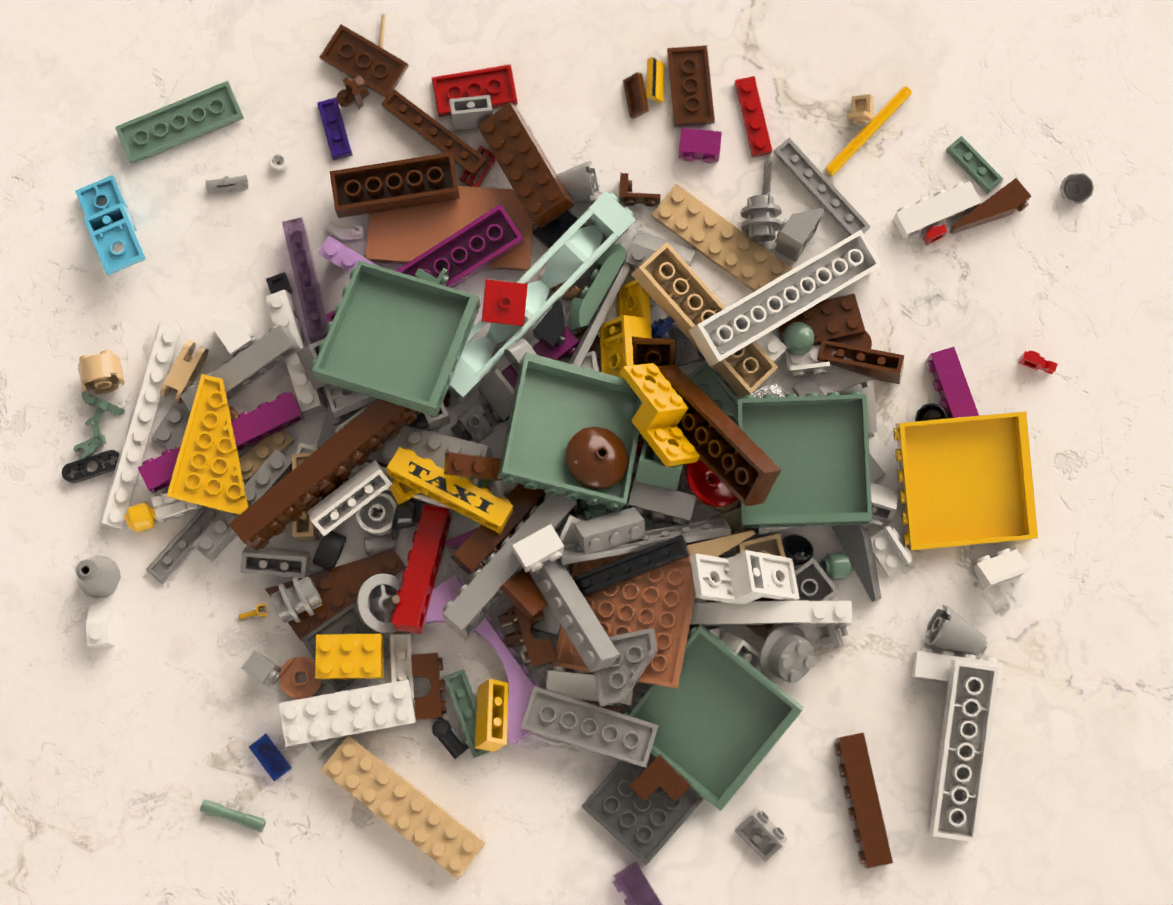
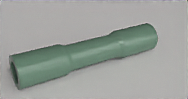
(245, 819)

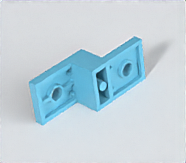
(110, 225)

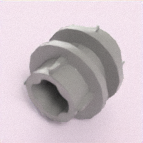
(761, 218)
(296, 599)

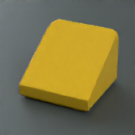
(402, 492)

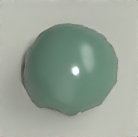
(798, 338)

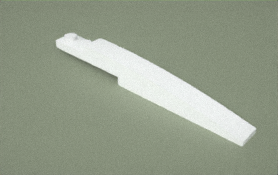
(771, 613)

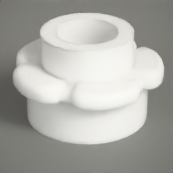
(276, 158)

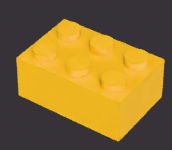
(349, 656)

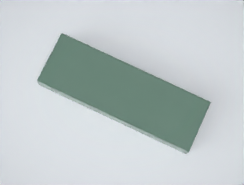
(974, 164)

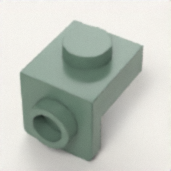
(442, 278)

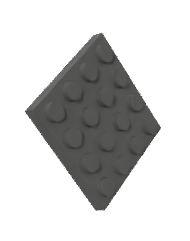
(634, 822)

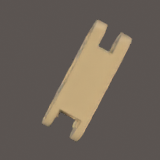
(184, 370)

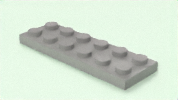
(589, 726)

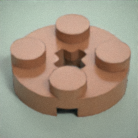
(288, 678)

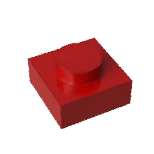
(934, 233)

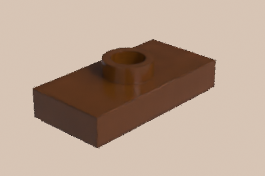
(635, 95)

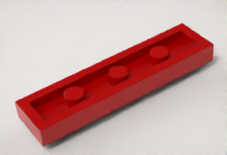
(753, 116)

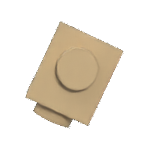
(861, 109)

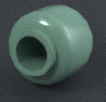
(836, 565)

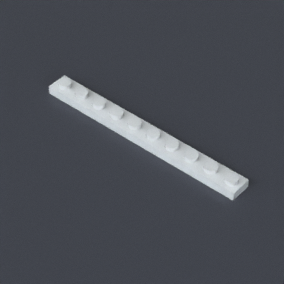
(139, 426)

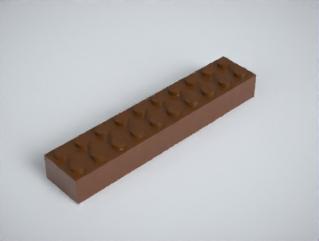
(320, 472)

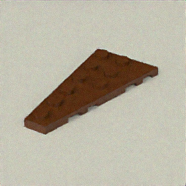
(341, 587)

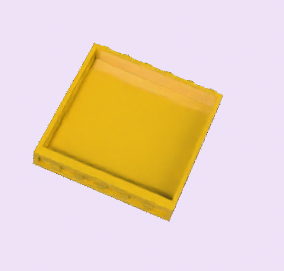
(965, 481)

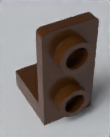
(630, 199)

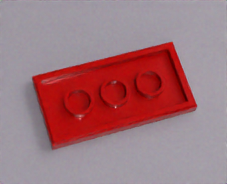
(492, 81)

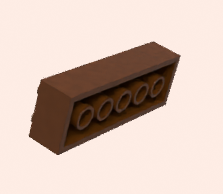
(525, 165)
(394, 185)

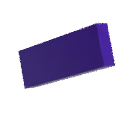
(334, 128)

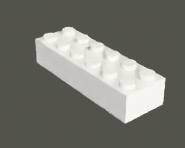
(347, 712)

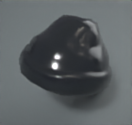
(798, 549)

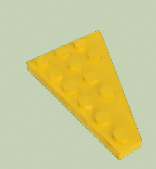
(208, 458)

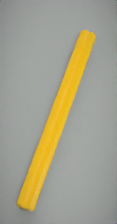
(878, 120)

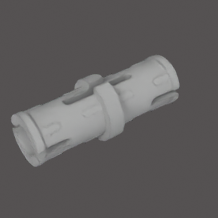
(227, 184)

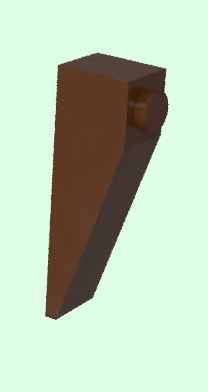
(999, 205)
(864, 361)

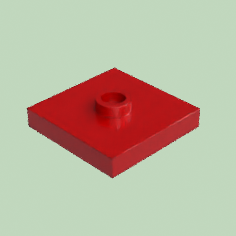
(504, 302)

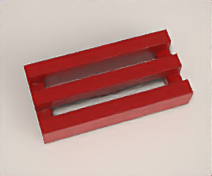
(487, 153)

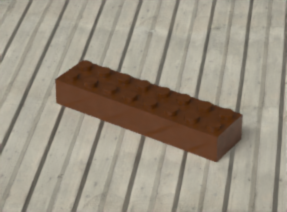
(722, 443)

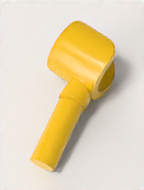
(253, 613)

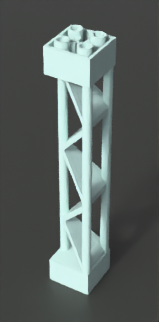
(567, 261)

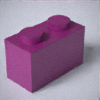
(700, 145)

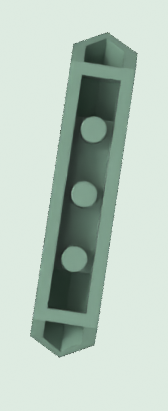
(607, 266)

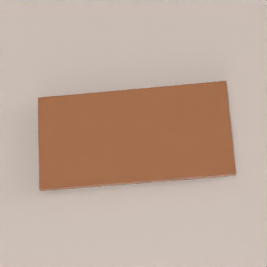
(411, 231)

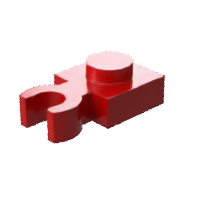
(1035, 361)

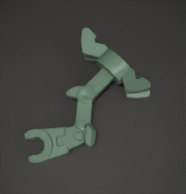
(91, 445)

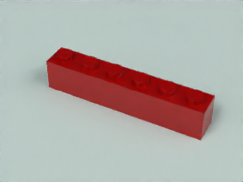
(421, 569)

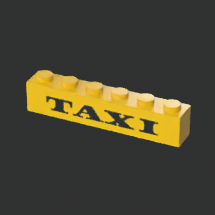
(450, 490)

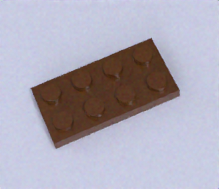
(361, 57)
(690, 86)
(831, 319)

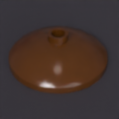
(591, 468)

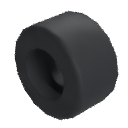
(329, 550)

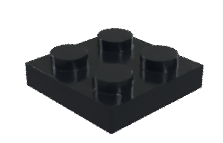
(554, 230)

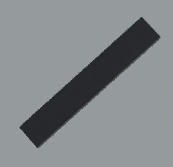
(632, 565)

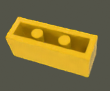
(491, 715)

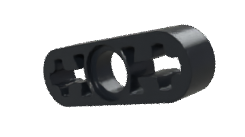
(78, 477)

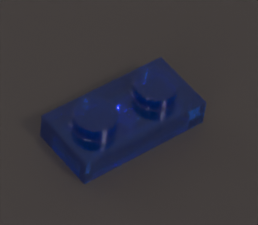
(661, 327)
(270, 757)

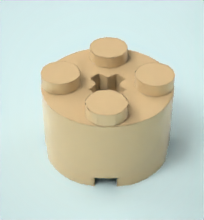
(100, 372)

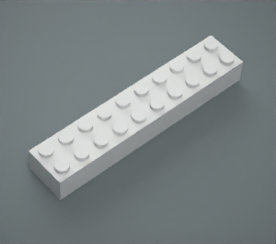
(784, 298)

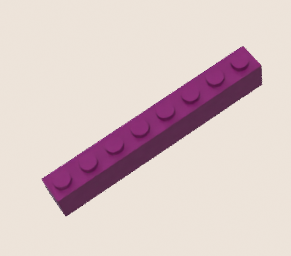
(247, 428)

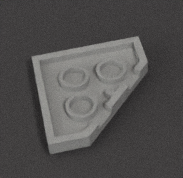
(635, 653)

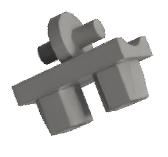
(834, 637)

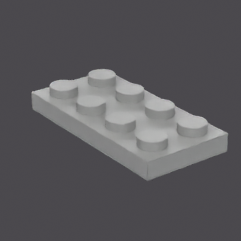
(172, 428)

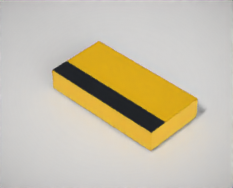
(655, 80)

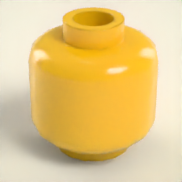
(140, 517)

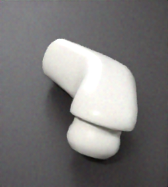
(345, 234)

